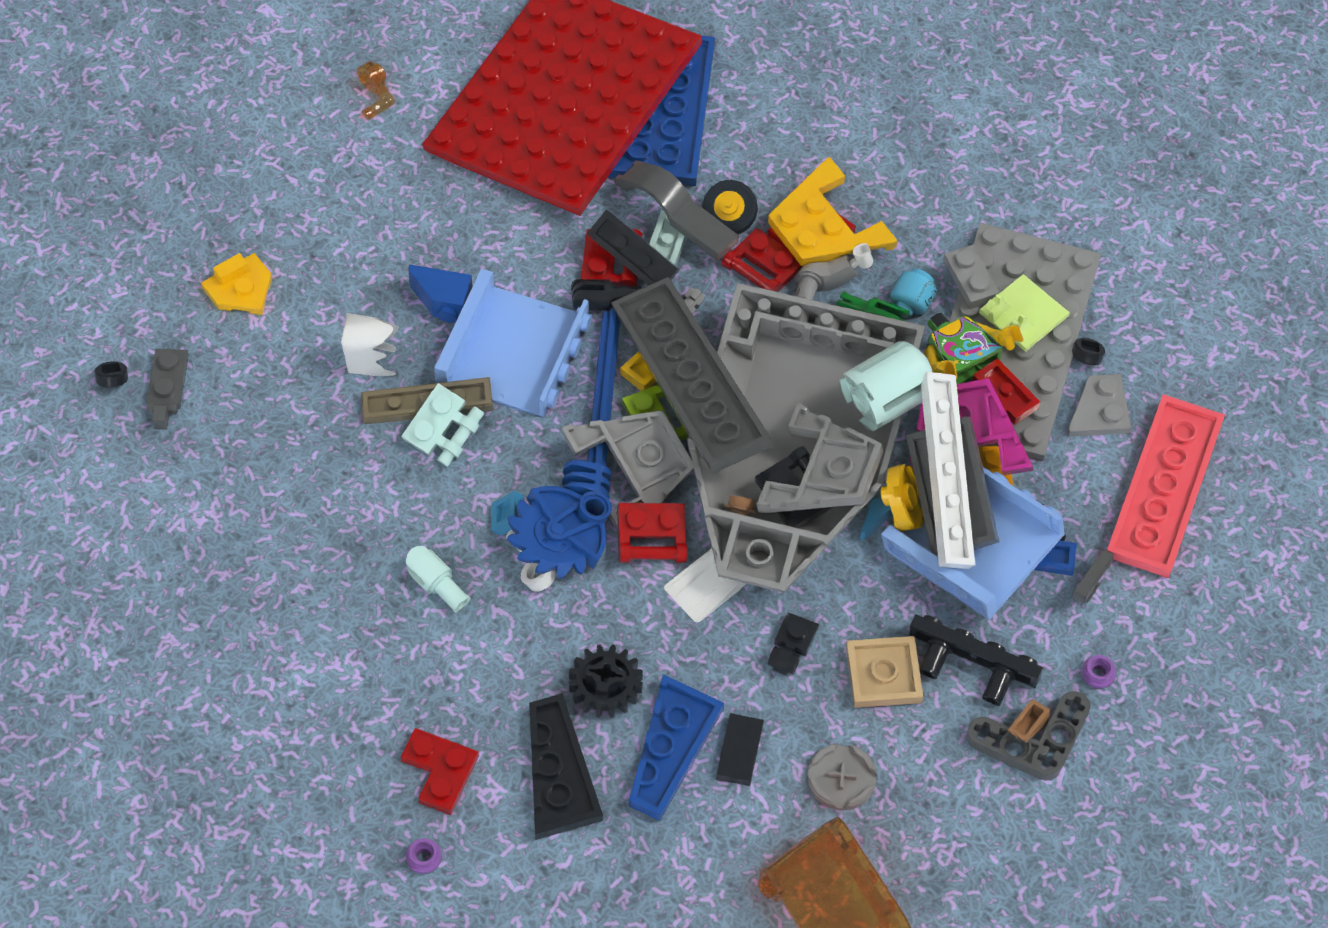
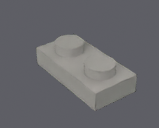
(970, 276)

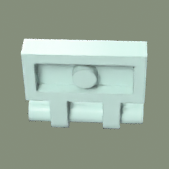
(434, 420)

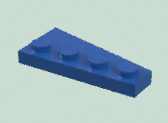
(672, 743)

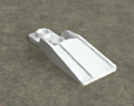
(700, 589)

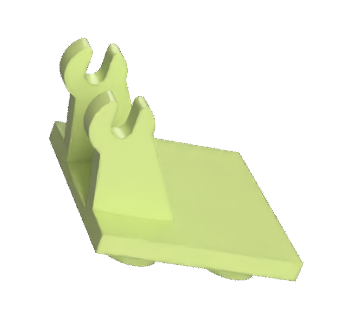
(1028, 308)

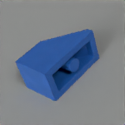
(440, 290)

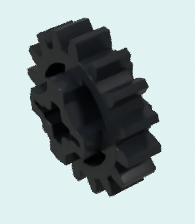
(610, 694)

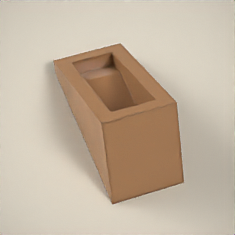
(1030, 721)

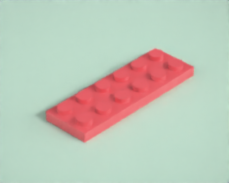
(1165, 486)

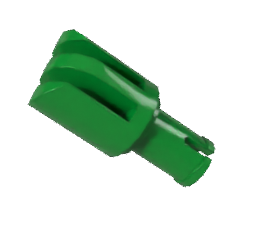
(873, 306)

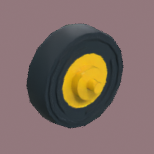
(732, 204)

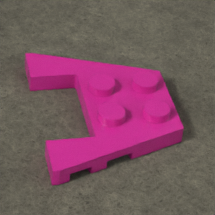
(990, 424)

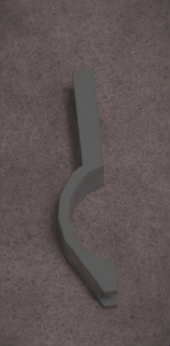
(680, 209)

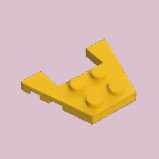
(814, 228)

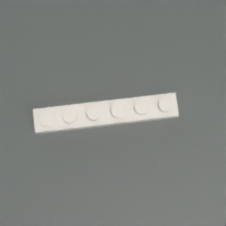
(947, 471)

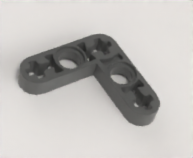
(1034, 750)

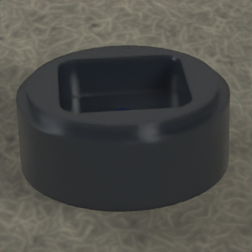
(1088, 351)
(111, 374)

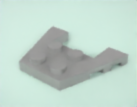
(643, 448)
(836, 473)

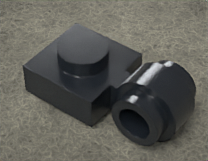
(793, 637)

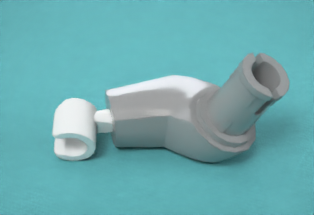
(831, 274)

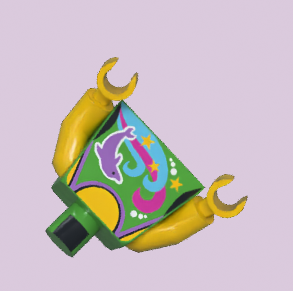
(966, 345)

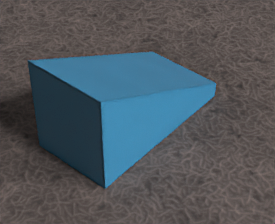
(875, 517)

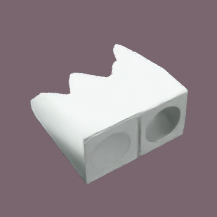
(358, 340)

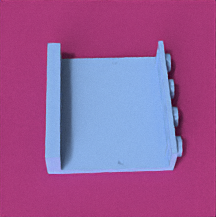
(515, 343)
(1025, 536)

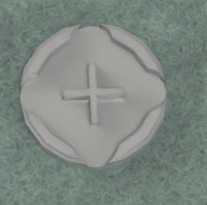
(842, 777)

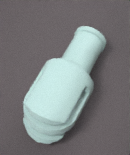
(435, 577)

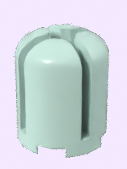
(886, 384)

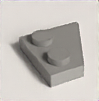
(1101, 408)

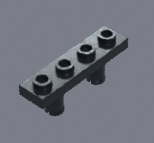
(991, 655)

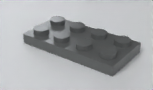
(981, 513)

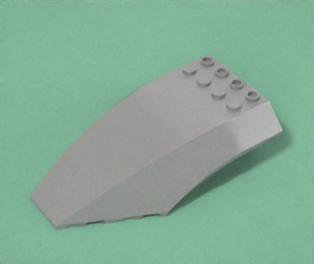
(783, 356)

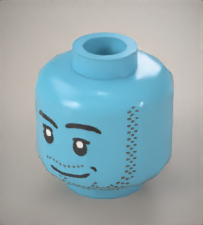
(914, 291)

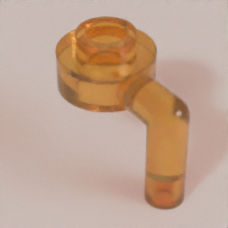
(373, 78)

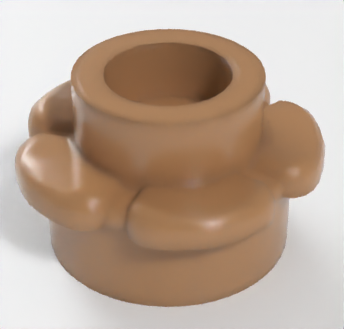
(741, 505)

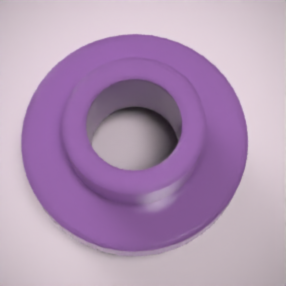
(1098, 662)
(418, 847)

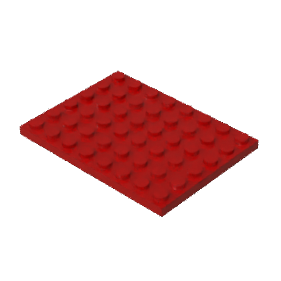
(563, 98)

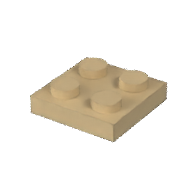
(884, 672)

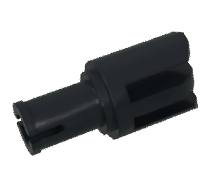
(598, 293)

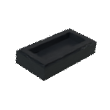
(739, 749)

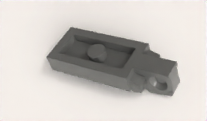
(166, 385)

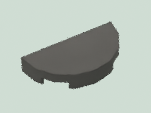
(1090, 583)

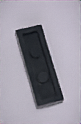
(631, 249)

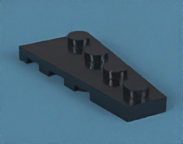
(561, 780)

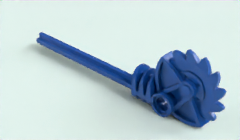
(558, 524)

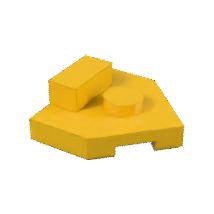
(239, 284)

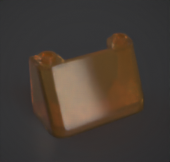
(831, 883)

